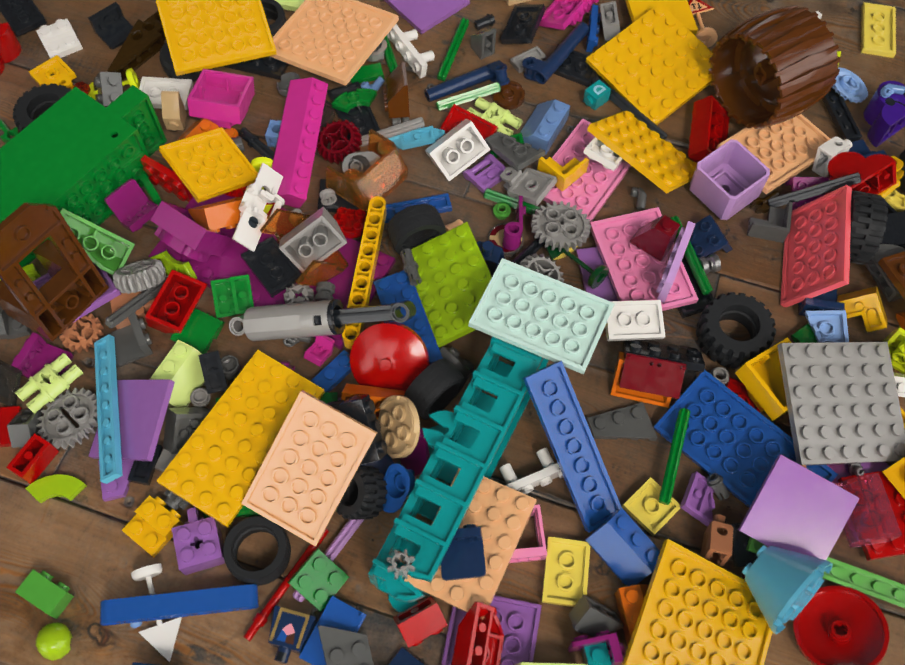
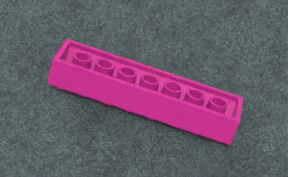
(299, 138)

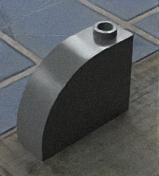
(880, 276)

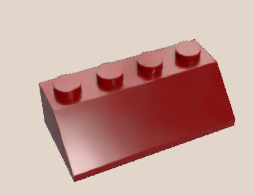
(708, 128)

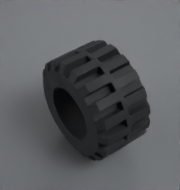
(364, 495)

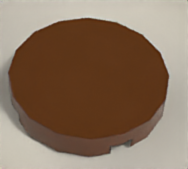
(510, 96)

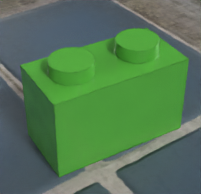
(44, 593)

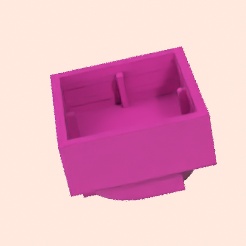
(221, 97)

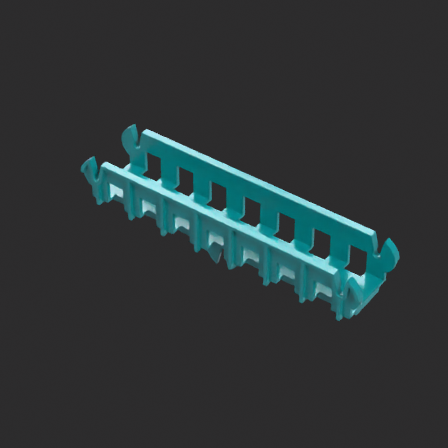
(464, 440)

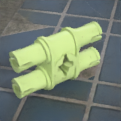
(496, 115)
(40, 381)

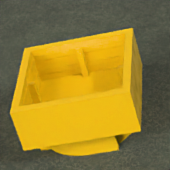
(765, 382)

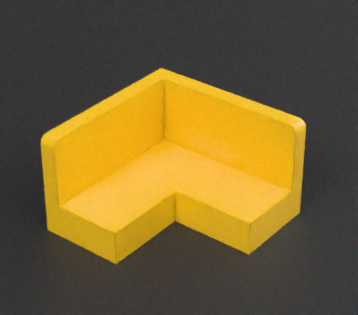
(565, 175)
(868, 304)

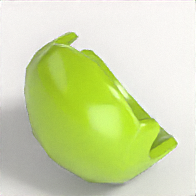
(53, 641)

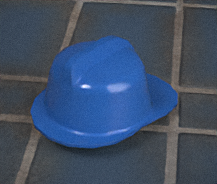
(399, 486)

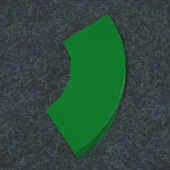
(361, 97)

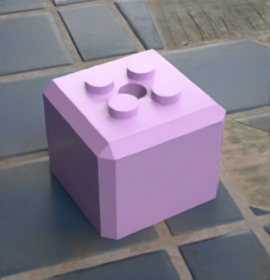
(731, 169)

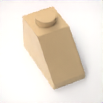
(173, 110)

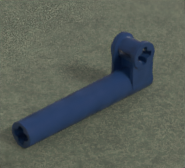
(542, 70)
(494, 72)

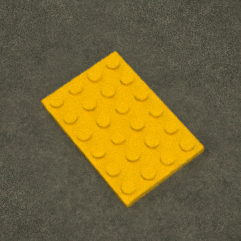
(644, 150)

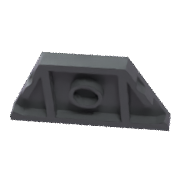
(344, 647)

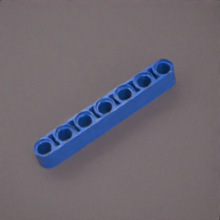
(178, 604)

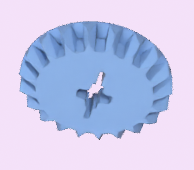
(850, 86)

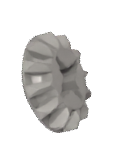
(307, 293)

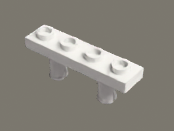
(415, 59)
(542, 477)

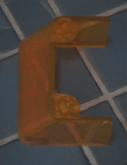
(376, 181)
(283, 222)

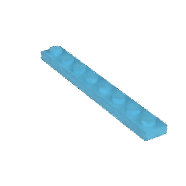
(107, 410)

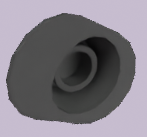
(359, 161)

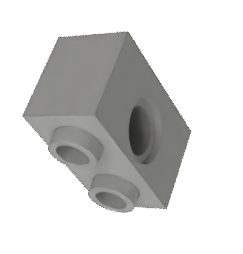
(610, 20)

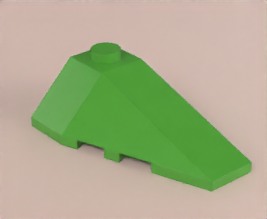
(103, 247)

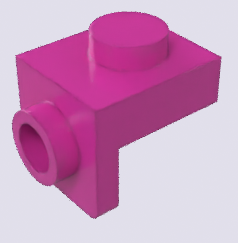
(320, 350)

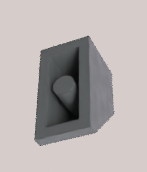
(484, 42)
(23, 427)
(593, 617)

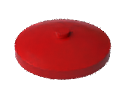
(388, 356)
(841, 628)

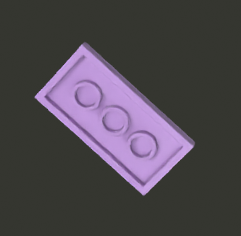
(674, 261)

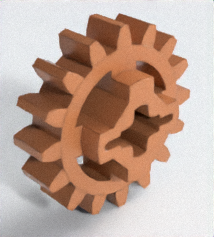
(83, 333)

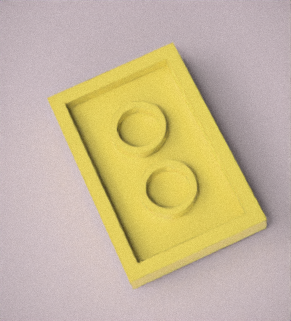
(565, 571)

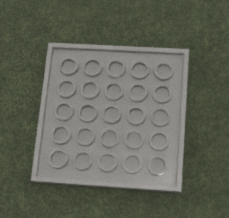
(842, 402)

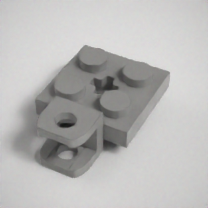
(518, 184)

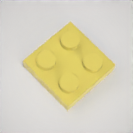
(646, 508)

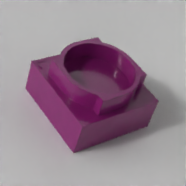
(185, 235)

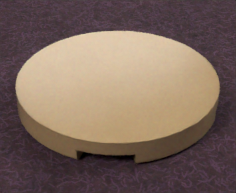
(399, 425)

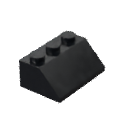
(362, 409)

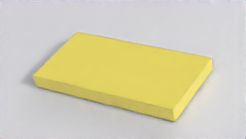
(878, 30)

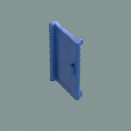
(335, 615)

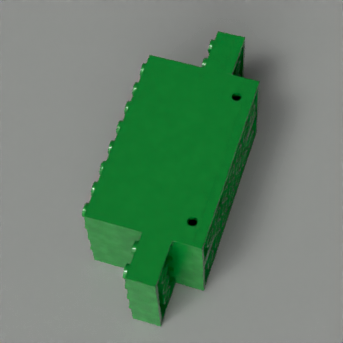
(79, 155)

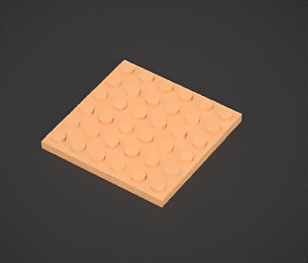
(332, 37)

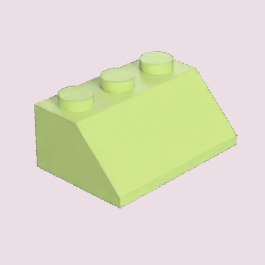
(183, 368)

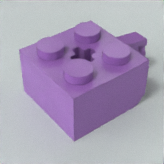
(190, 535)

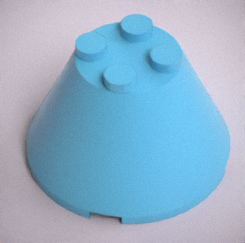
(784, 583)

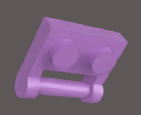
(489, 176)

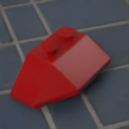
(479, 639)

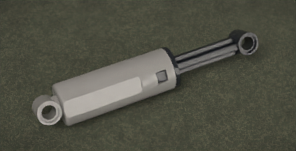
(312, 319)

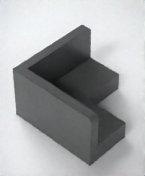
(775, 227)
(180, 425)

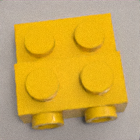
(152, 525)

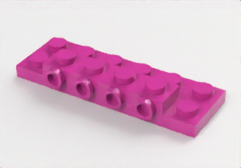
(565, 13)

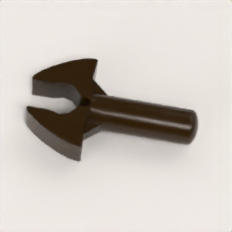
(763, 202)

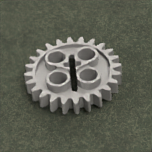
(560, 226)
(57, 427)

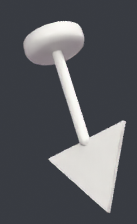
(164, 634)

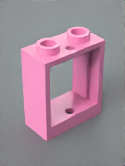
(536, 553)

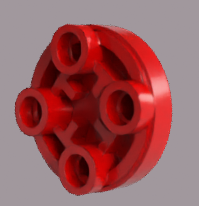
(350, 221)

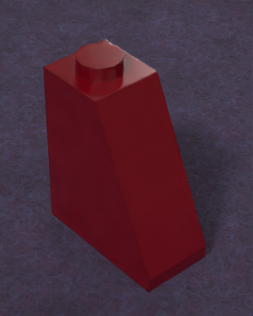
(656, 236)

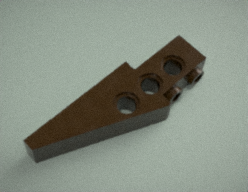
(140, 45)

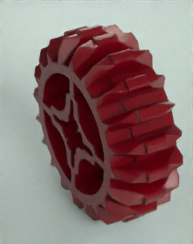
(336, 135)

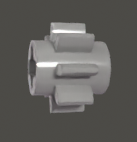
(398, 557)

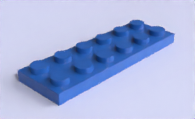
(397, 289)

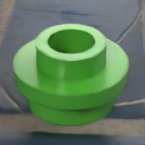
(501, 215)

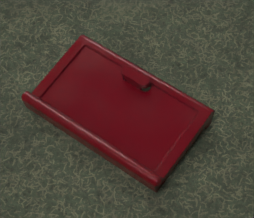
(647, 375)

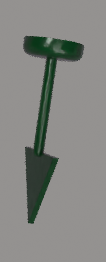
(597, 275)

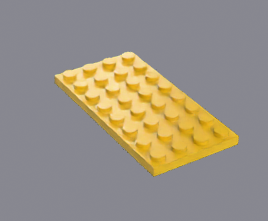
(235, 437)

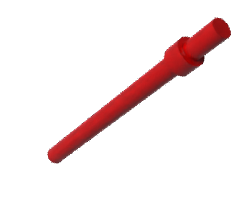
(261, 618)

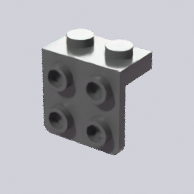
(131, 341)

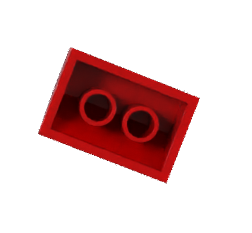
(175, 303)

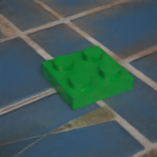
(318, 579)

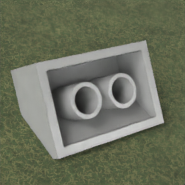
(312, 239)

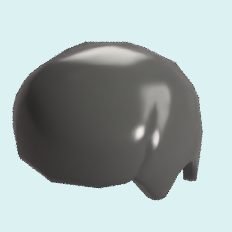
(283, 85)

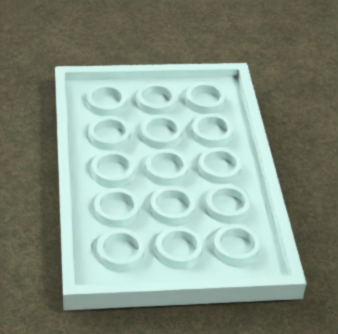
(542, 315)

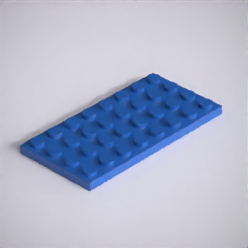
(730, 437)

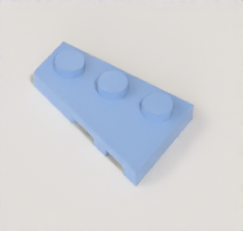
(828, 325)

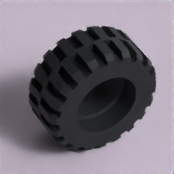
(36, 102)
(867, 225)
(740, 309)

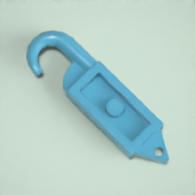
(417, 137)

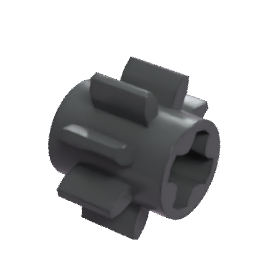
(175, 501)

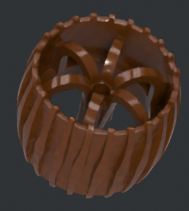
(774, 66)

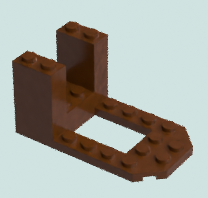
(74, 277)

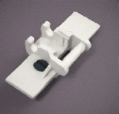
(253, 204)

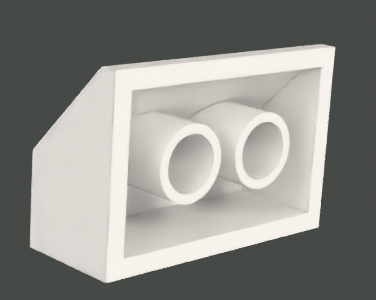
(457, 149)

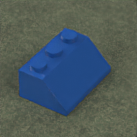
(624, 548)

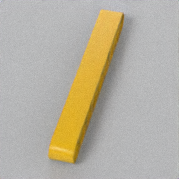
(375, 214)

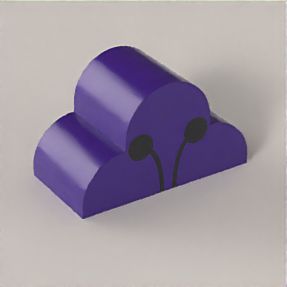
(885, 115)

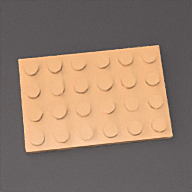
(782, 148)
(309, 468)
(502, 518)

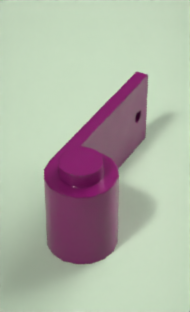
(513, 230)

